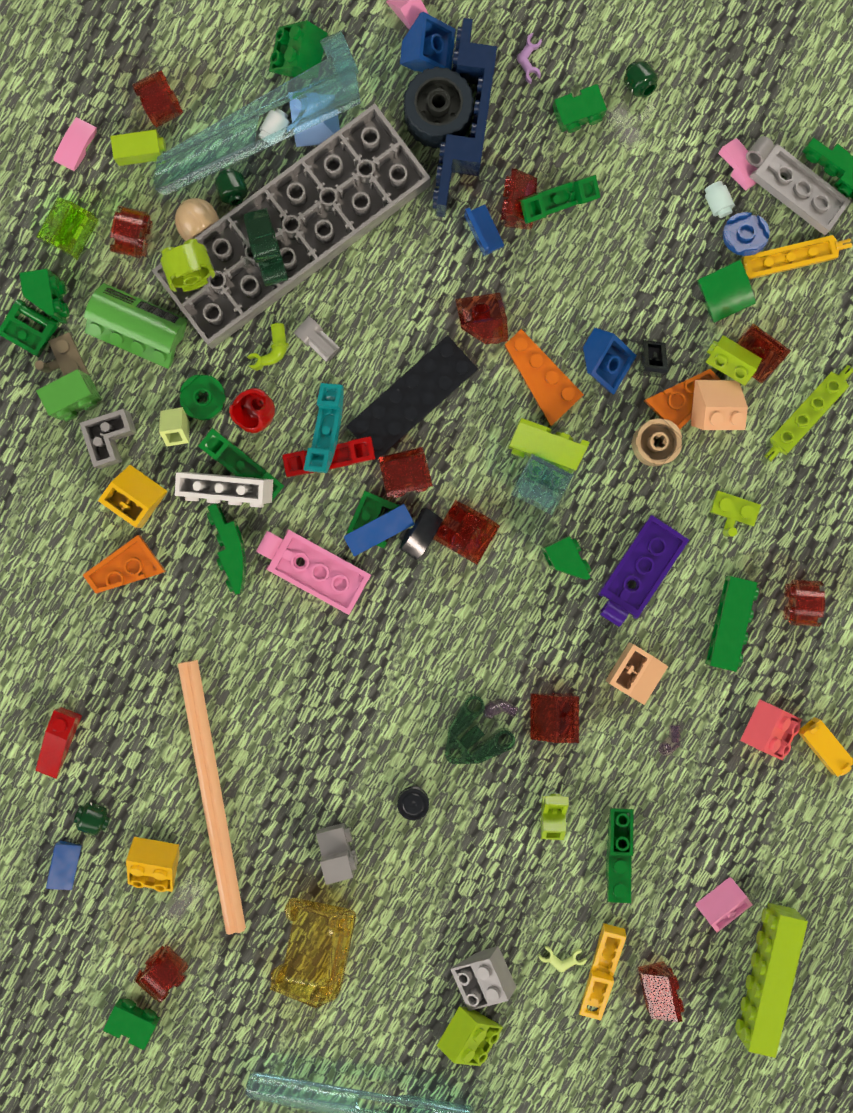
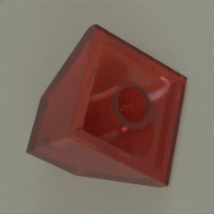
(483, 317)

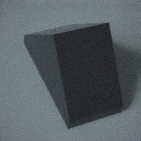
(653, 359)

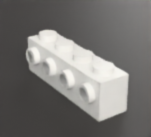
(224, 487)

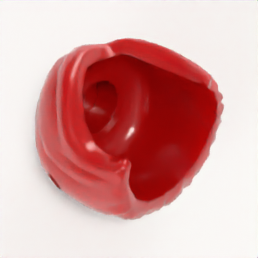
(250, 416)

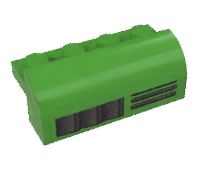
(134, 325)

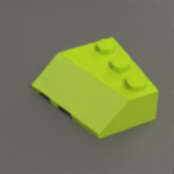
(555, 448)

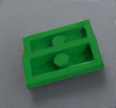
(726, 291)

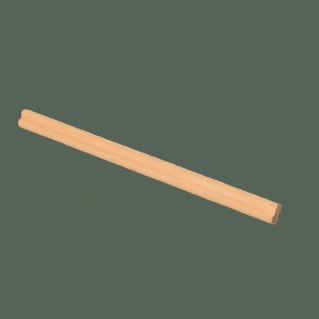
(211, 797)

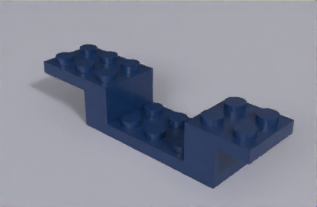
(460, 153)

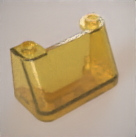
(314, 952)

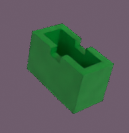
(575, 111)
(132, 1022)

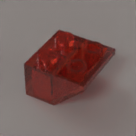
(516, 187)
(405, 472)
(466, 532)
(554, 717)
(660, 992)

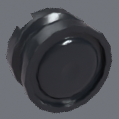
(413, 803)

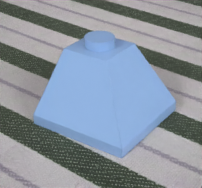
(316, 134)

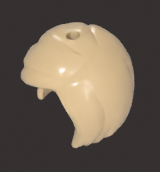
(194, 217)

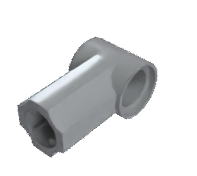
(313, 336)

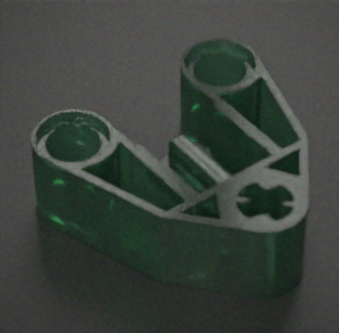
(265, 247)
(486, 749)

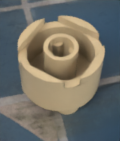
(669, 444)

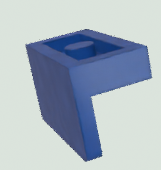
(483, 229)

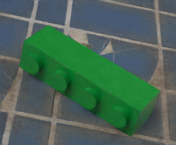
(731, 623)

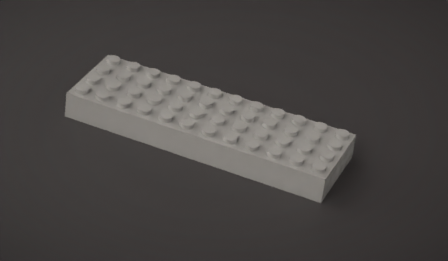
(316, 214)

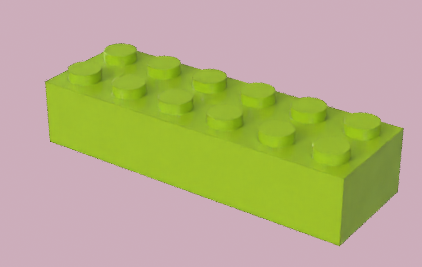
(771, 979)

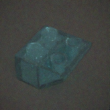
(541, 484)

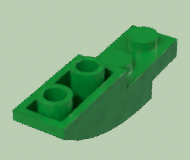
(835, 162)
(233, 557)
(619, 855)

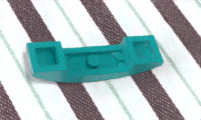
(326, 429)

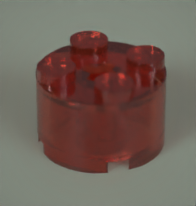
(158, 98)
(129, 231)
(805, 603)
(161, 973)

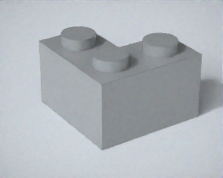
(101, 436)
(337, 858)

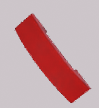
(346, 454)

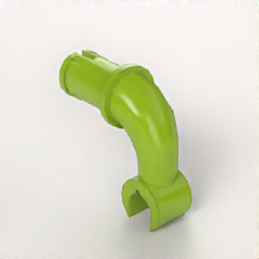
(278, 348)

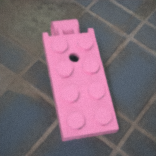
(321, 575)

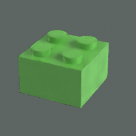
(69, 395)

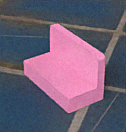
(723, 904)

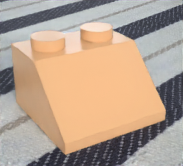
(719, 405)

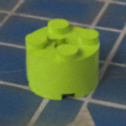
(187, 266)

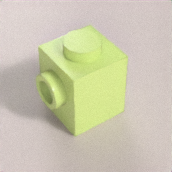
(171, 422)

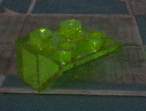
(67, 227)

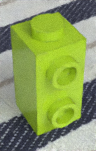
(137, 147)
(733, 360)

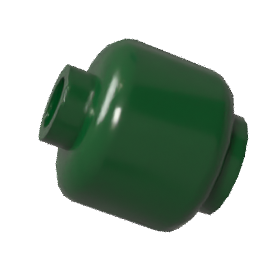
(640, 79)
(231, 187)
(91, 818)

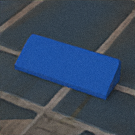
(379, 530)

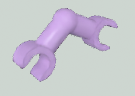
(522, 58)

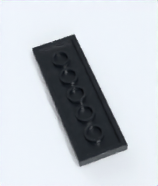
(413, 396)

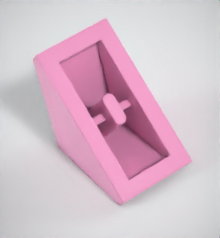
(407, 10)

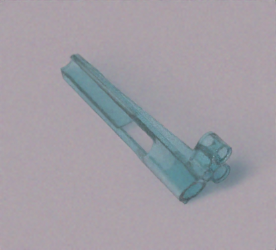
(323, 93)
(335, 1099)

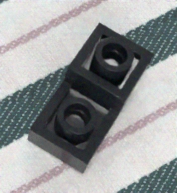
(420, 536)

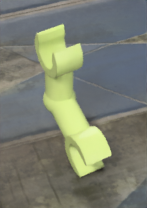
(563, 965)

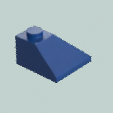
(428, 44)
(607, 359)

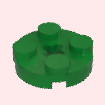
(203, 384)

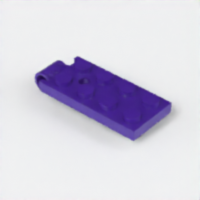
(647, 564)

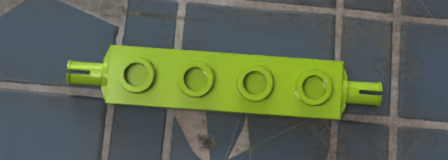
(809, 413)

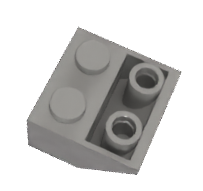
(484, 979)

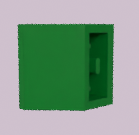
(297, 48)
(45, 292)
(564, 558)

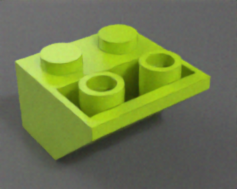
(469, 1037)

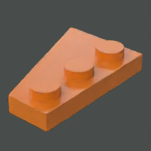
(677, 402)
(124, 566)

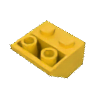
(133, 496)
(152, 864)

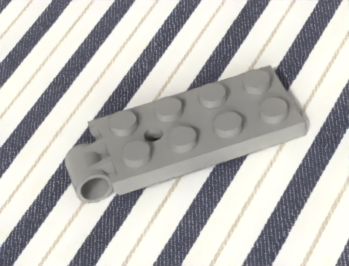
(801, 191)

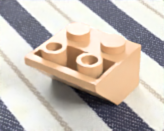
(636, 673)

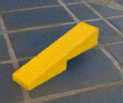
(602, 970)

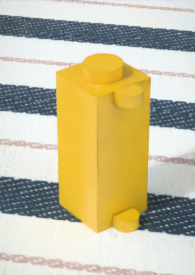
(826, 747)

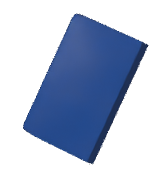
(63, 866)

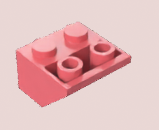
(771, 730)

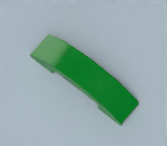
(559, 198)
(235, 460)

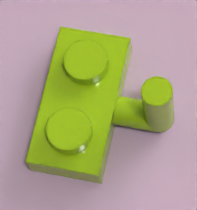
(734, 510)

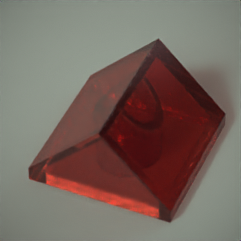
(765, 347)

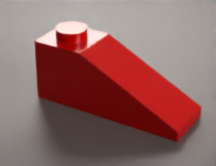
(57, 741)

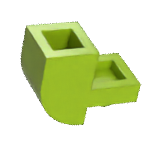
(554, 816)

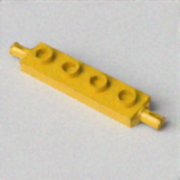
(793, 256)

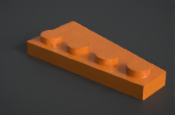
(547, 383)

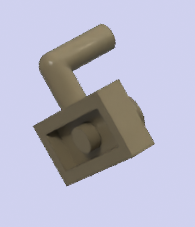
(66, 355)

